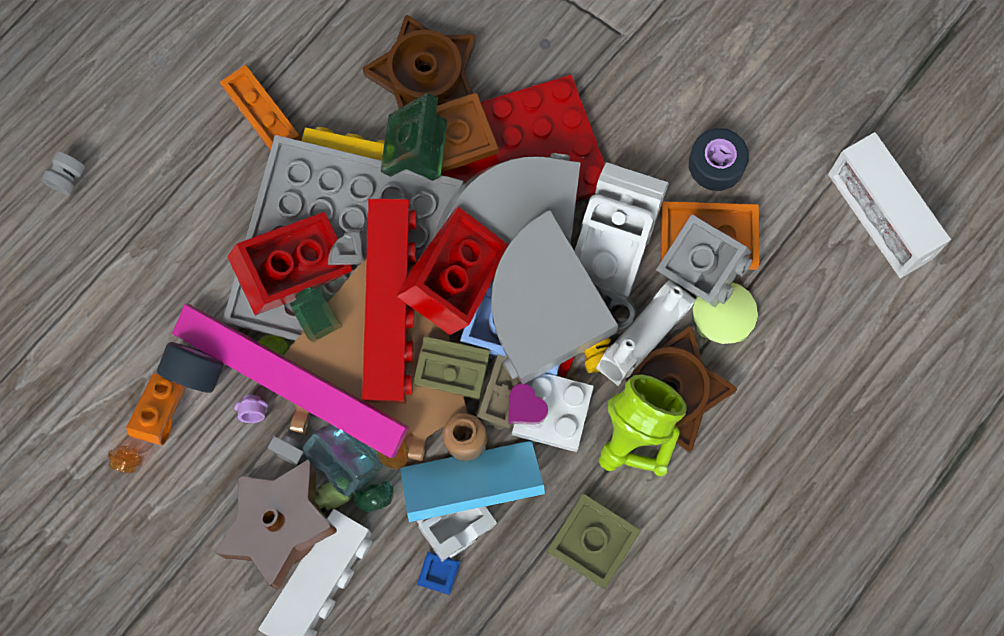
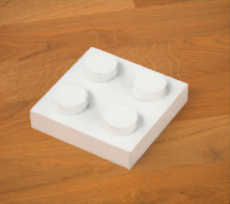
(566, 414)

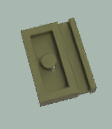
(451, 367)

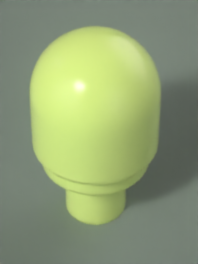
(330, 497)

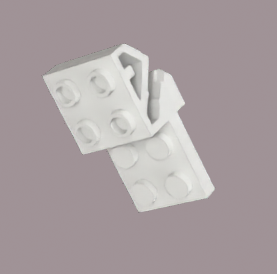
(619, 226)

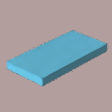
(459, 485)

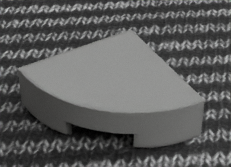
(347, 250)

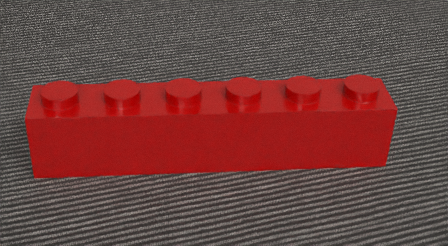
(385, 314)

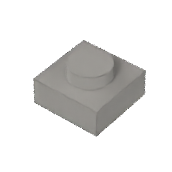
(288, 450)

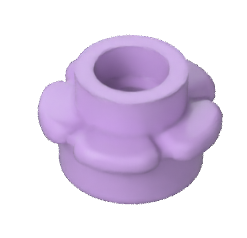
(251, 409)

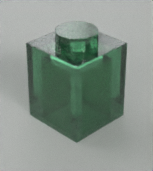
(314, 314)

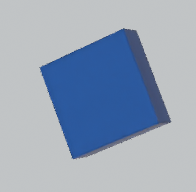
(438, 574)

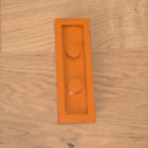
(257, 106)

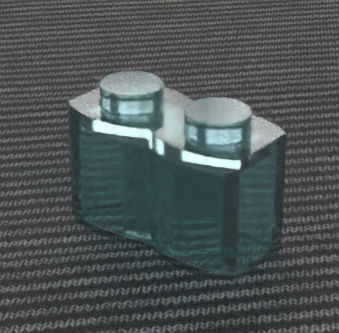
(343, 459)

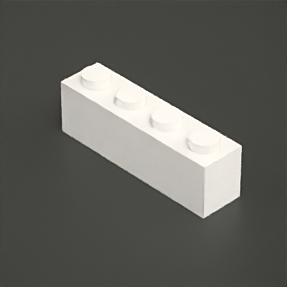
(317, 579)

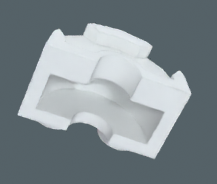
(456, 531)

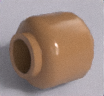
(462, 427)

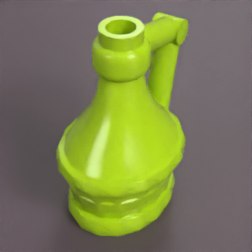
(642, 417)

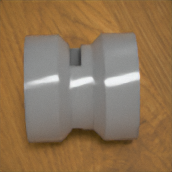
(63, 173)

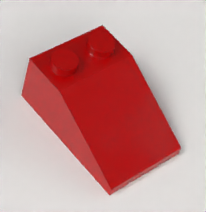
(286, 262)
(454, 272)

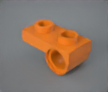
(154, 411)

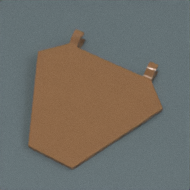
(340, 362)

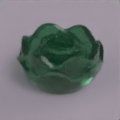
(374, 497)

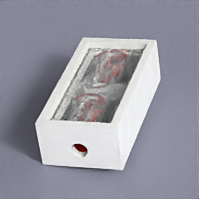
(888, 205)

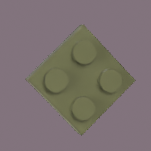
(593, 541)

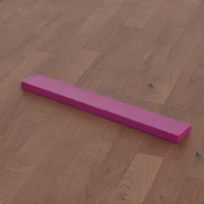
(291, 381)

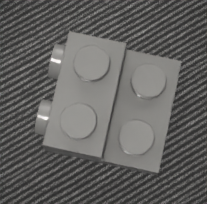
(705, 261)

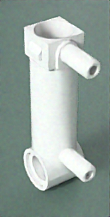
(645, 332)

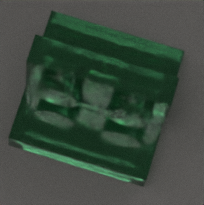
(415, 139)

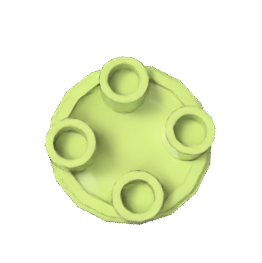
(727, 321)

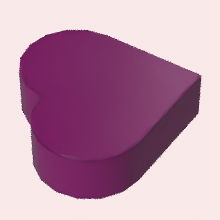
(525, 406)

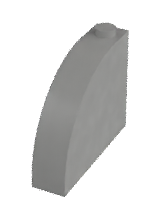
(517, 193)
(545, 302)

